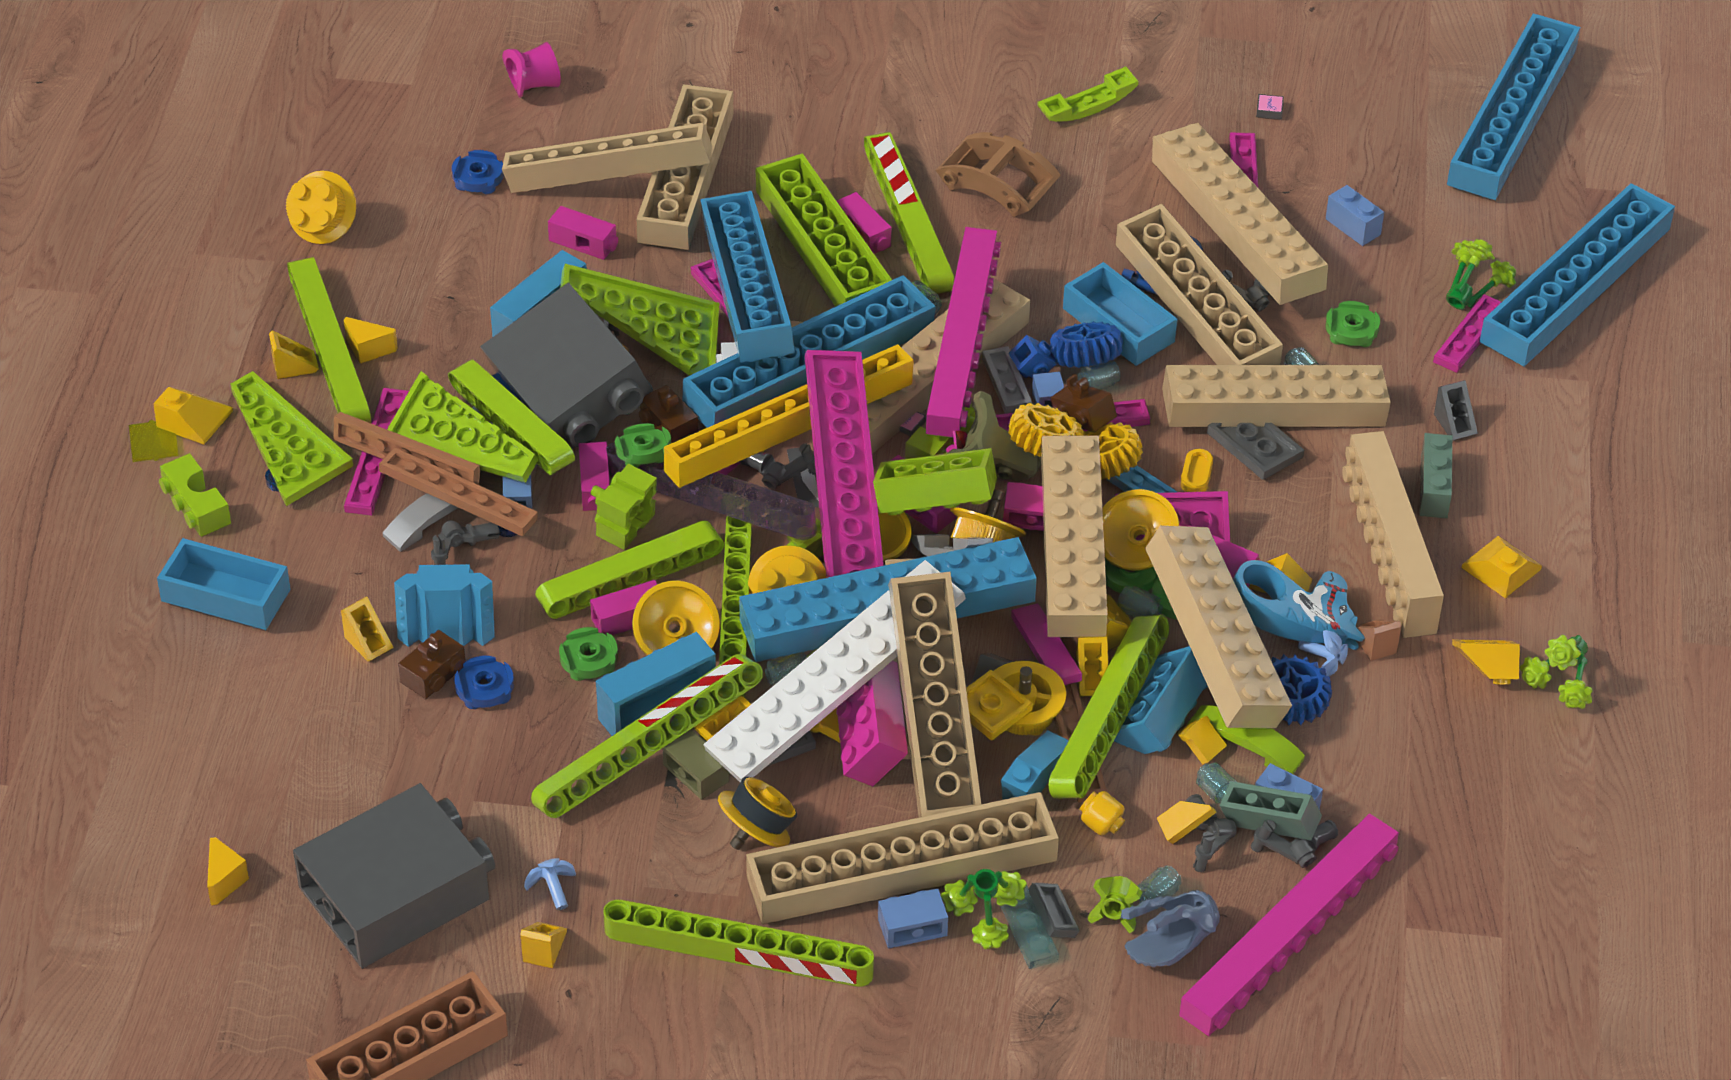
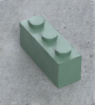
(1436, 475)
(1251, 805)

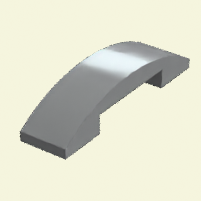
(408, 525)
(938, 543)

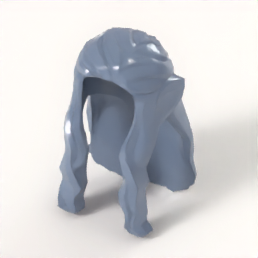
(1173, 931)

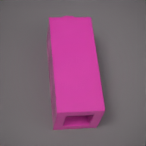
(867, 221)
(582, 232)
(593, 471)
(615, 610)

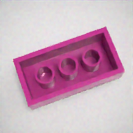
(873, 728)

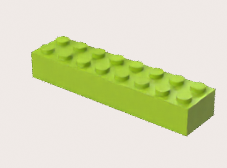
(819, 229)

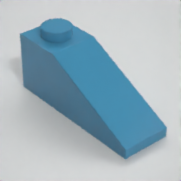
(1033, 766)

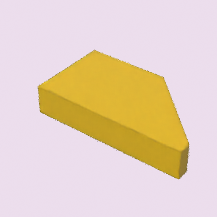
(1183, 818)

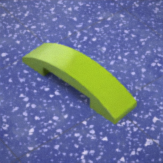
(1091, 101)
(1262, 741)

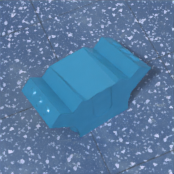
(444, 600)

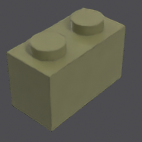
(694, 765)

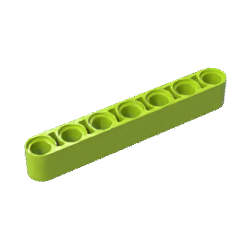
(511, 416)
(629, 568)

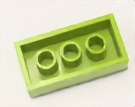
(935, 481)

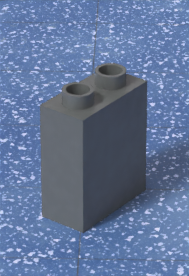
(567, 367)
(394, 873)

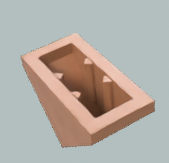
(1380, 638)

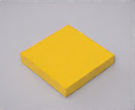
(995, 705)

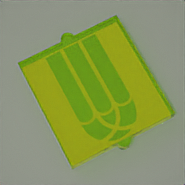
(151, 442)

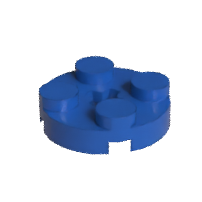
(466, 175)
(484, 695)

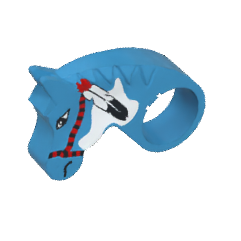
(1293, 610)

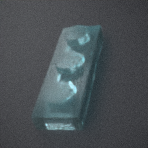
(1030, 933)

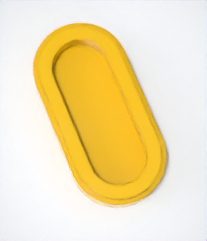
(1197, 471)

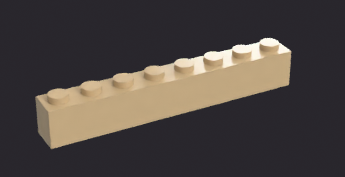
(607, 157)

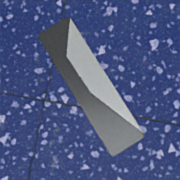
(804, 482)

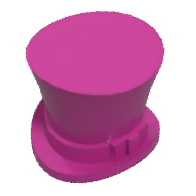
(532, 68)

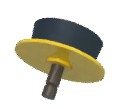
(758, 812)

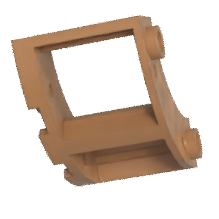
(960, 171)

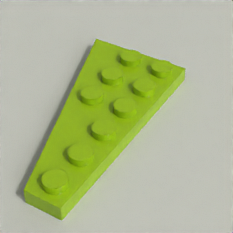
(452, 426)
(289, 443)

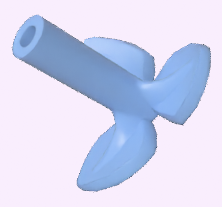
(1332, 651)
(549, 869)

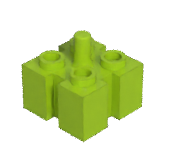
(624, 506)

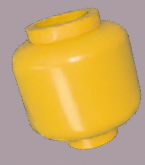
(1102, 813)

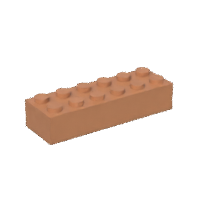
(418, 1038)

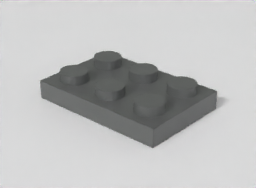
(1259, 448)

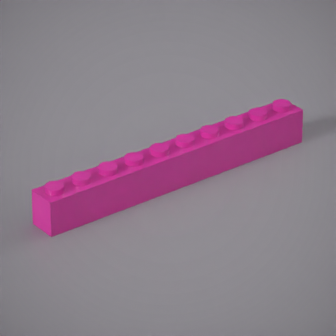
(962, 332)
(1289, 925)

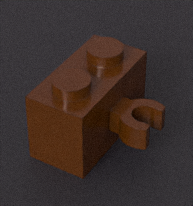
(1086, 404)
(668, 411)
(431, 664)

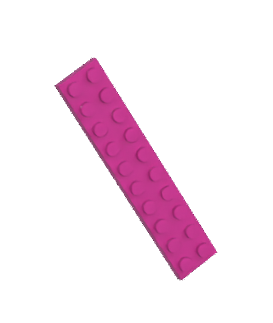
(843, 461)

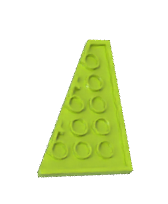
(665, 321)

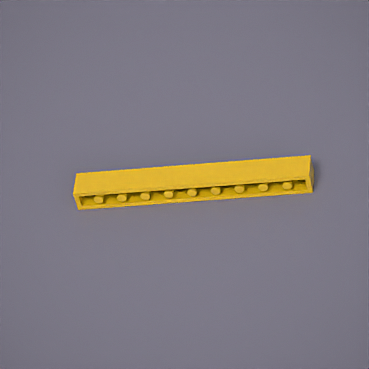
(773, 422)

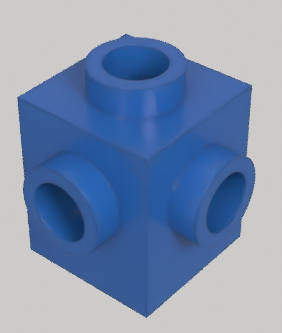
(1032, 357)

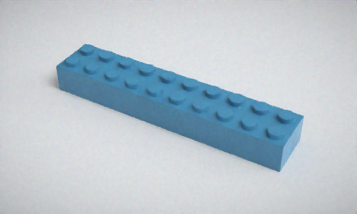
(1513, 107)
(1576, 274)
(747, 277)
(863, 324)
(814, 611)

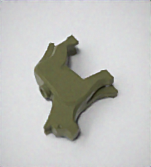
(985, 433)

